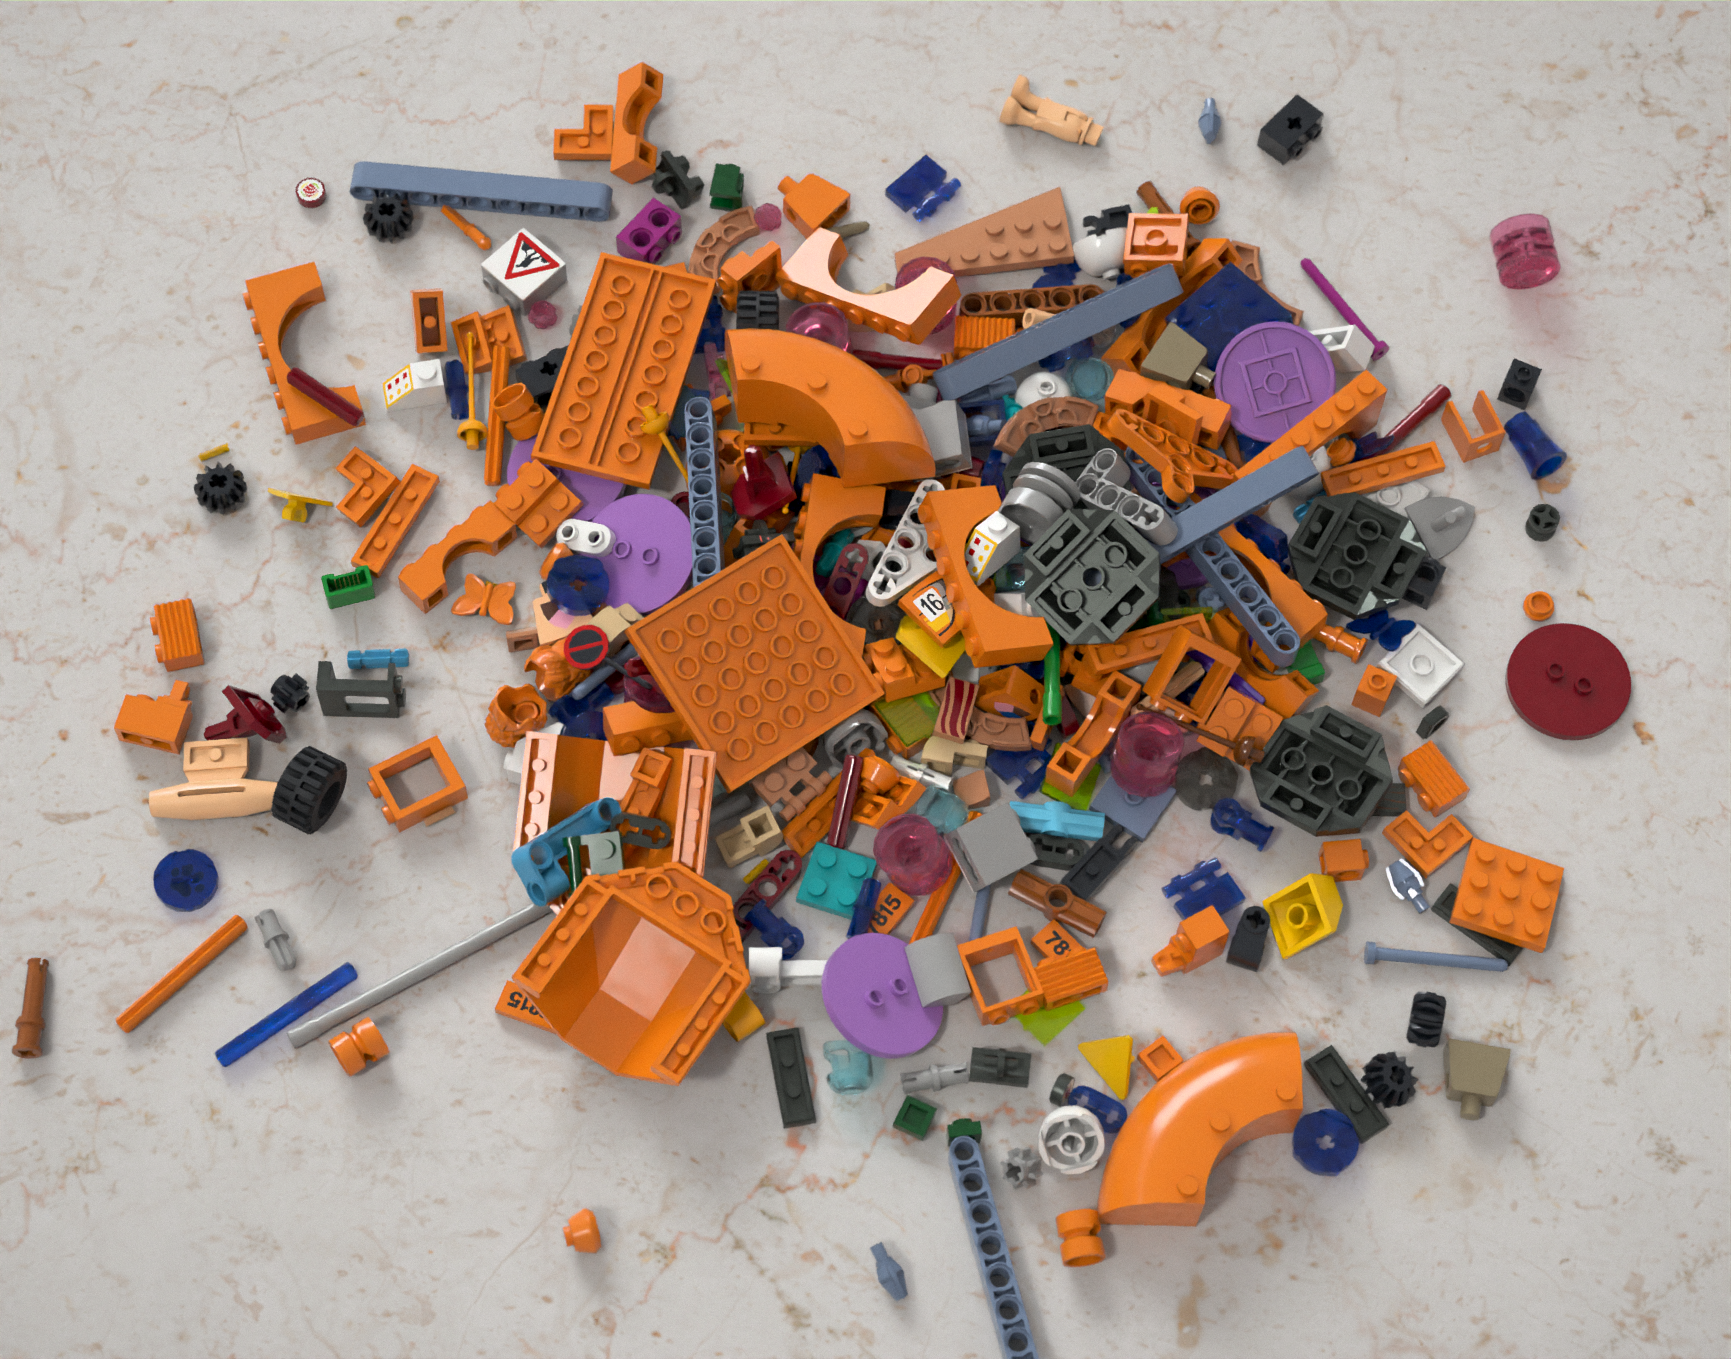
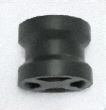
(1545, 515)

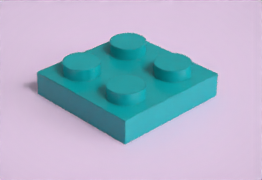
(834, 880)

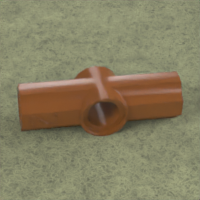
(1039, 893)

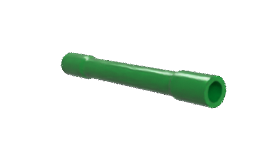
(1052, 698)

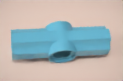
(1059, 820)

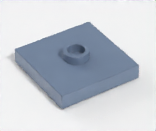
(1132, 812)

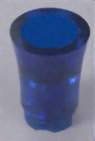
(1534, 446)

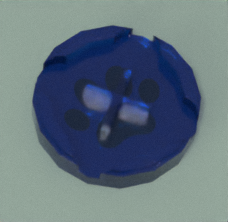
(185, 880)

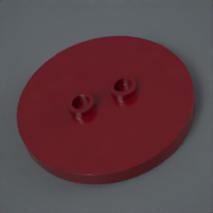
(1568, 681)

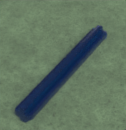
(286, 1014)

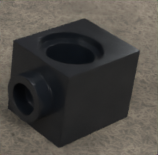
(1519, 384)
(1422, 593)

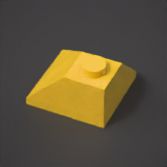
(927, 650)
(1304, 913)

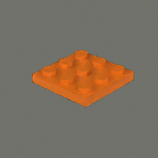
(1507, 895)

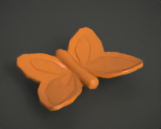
(486, 597)

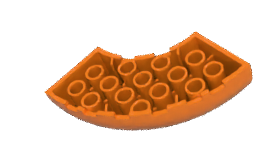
(830, 401)
(1194, 1122)

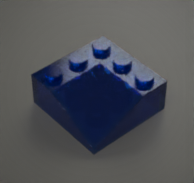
(1225, 309)

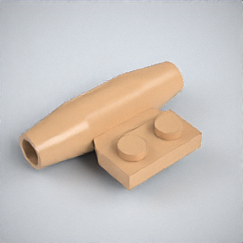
(214, 785)

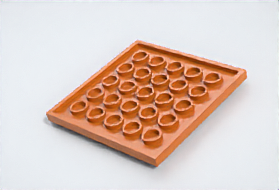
(754, 662)

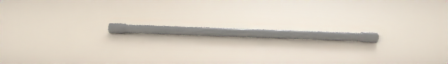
(316, 1026)

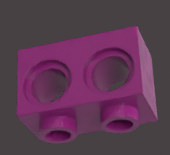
(643, 230)

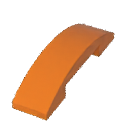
(645, 791)

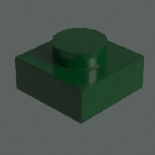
(914, 1117)
(963, 1127)

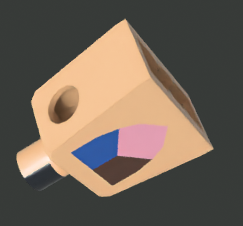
(551, 622)

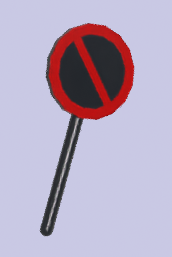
(588, 648)

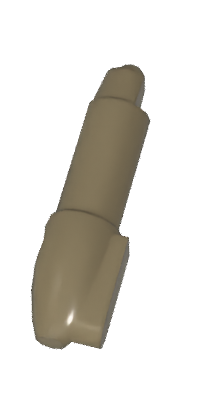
(850, 229)

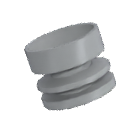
(1039, 499)

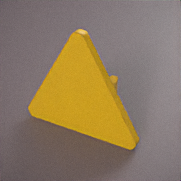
(295, 508)
(1111, 1060)

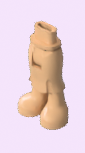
(1051, 117)

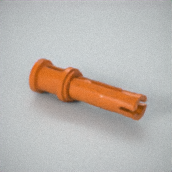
(1342, 642)

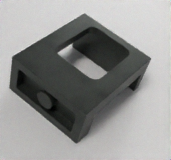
(333, 691)

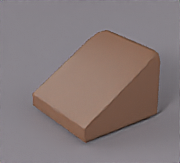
(522, 639)
(973, 789)

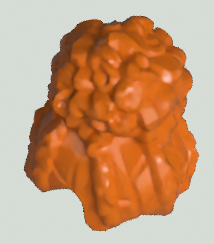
(553, 672)
(515, 713)

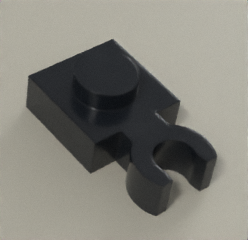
(1110, 219)

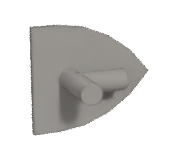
(1440, 523)

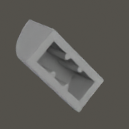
(937, 970)

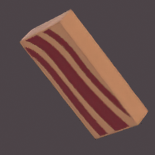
(955, 710)

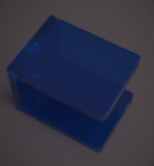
(982, 406)

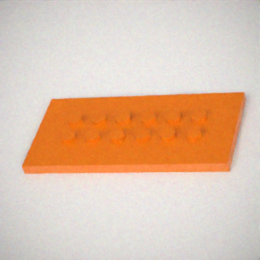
(623, 355)

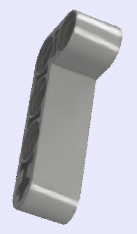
(1103, 489)

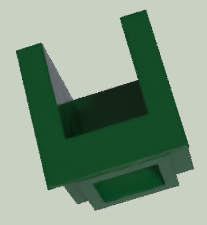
(726, 187)

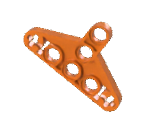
(1177, 460)

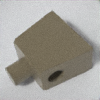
(1178, 360)
(1473, 1075)

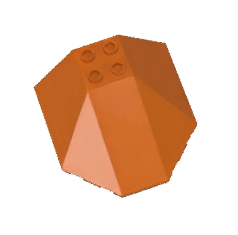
(570, 772)
(639, 970)

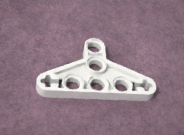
(912, 560)

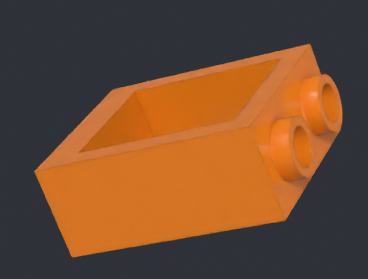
(1211, 687)
(415, 813)
(993, 947)

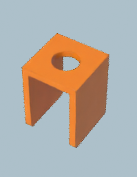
(1460, 436)

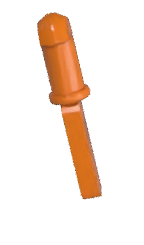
(469, 229)

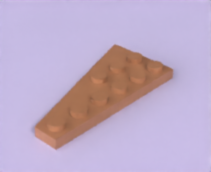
(1008, 240)

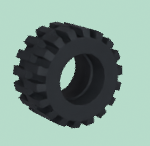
(757, 310)
(309, 790)

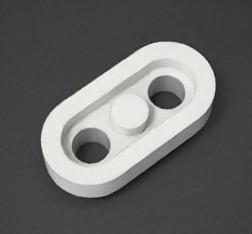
(583, 537)

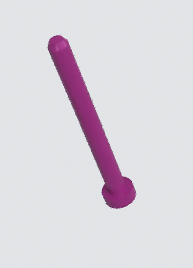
(1342, 307)

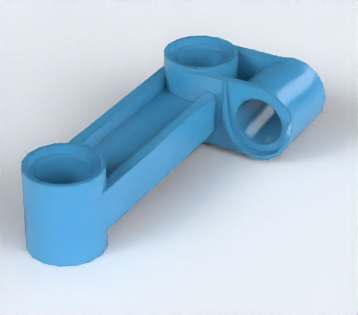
(544, 876)

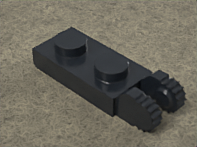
(1098, 864)

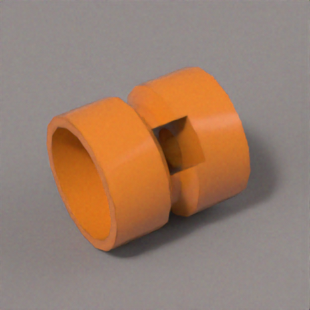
(517, 407)
(358, 1046)
(1080, 1237)

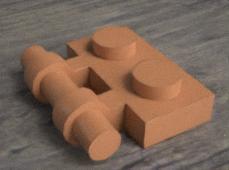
(781, 777)

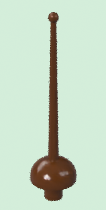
(1241, 750)

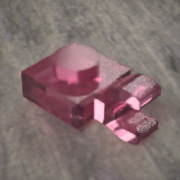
(714, 375)

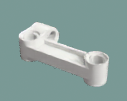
(771, 972)

